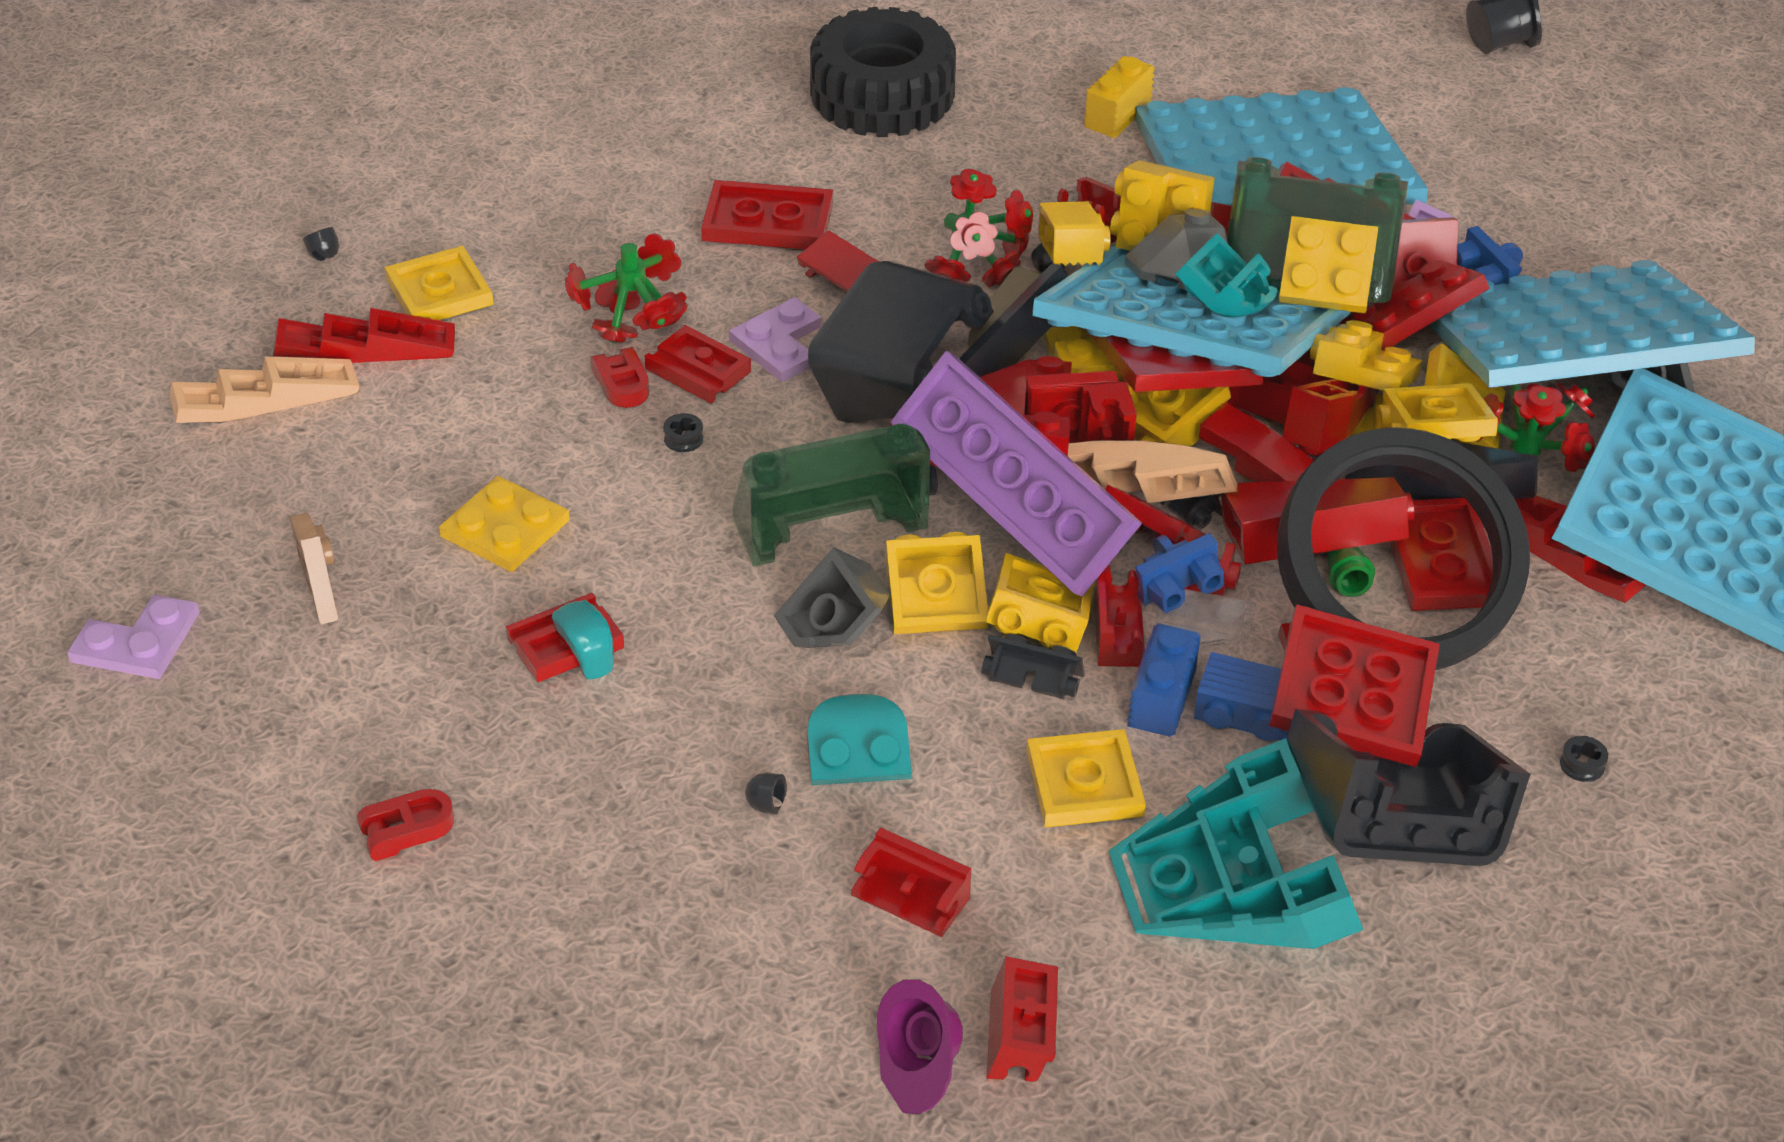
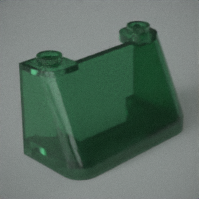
(1266, 202)
(830, 478)

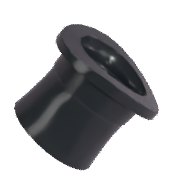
(1503, 22)

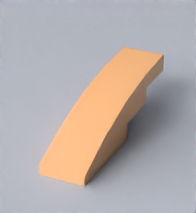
(278, 386)
(1156, 468)

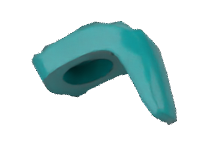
(587, 636)

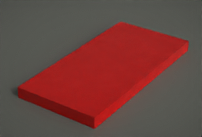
(1158, 370)

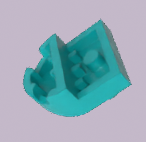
(1226, 280)
(858, 741)

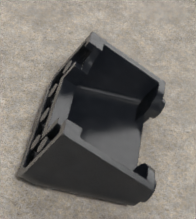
(884, 333)
(1444, 810)

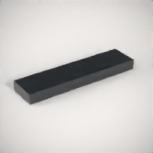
(1014, 330)

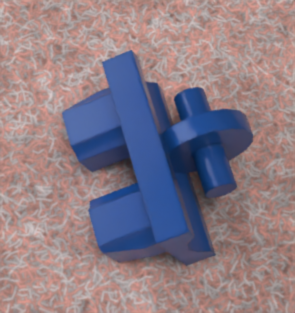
(1487, 257)
(1176, 567)

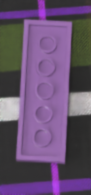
(1017, 474)

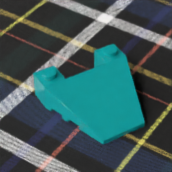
(1217, 873)

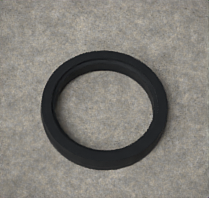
(1445, 461)

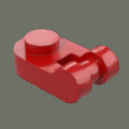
(622, 377)
(423, 815)

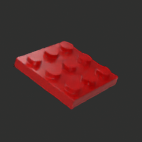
(1362, 678)

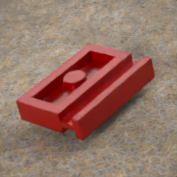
(698, 363)
(1155, 518)
(542, 646)

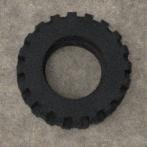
(882, 71)

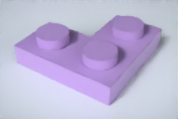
(773, 338)
(141, 648)

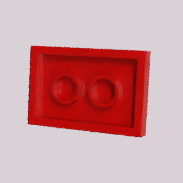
(766, 214)
(1421, 300)
(1445, 557)

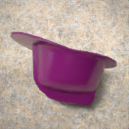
(919, 1022)

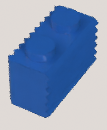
(1163, 680)
(1238, 696)

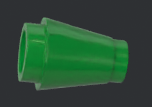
(1350, 568)

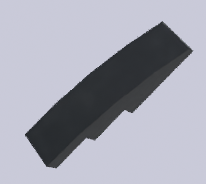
(1515, 469)

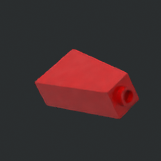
(1346, 516)

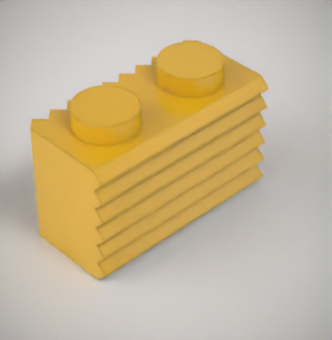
(1115, 95)
(1072, 233)

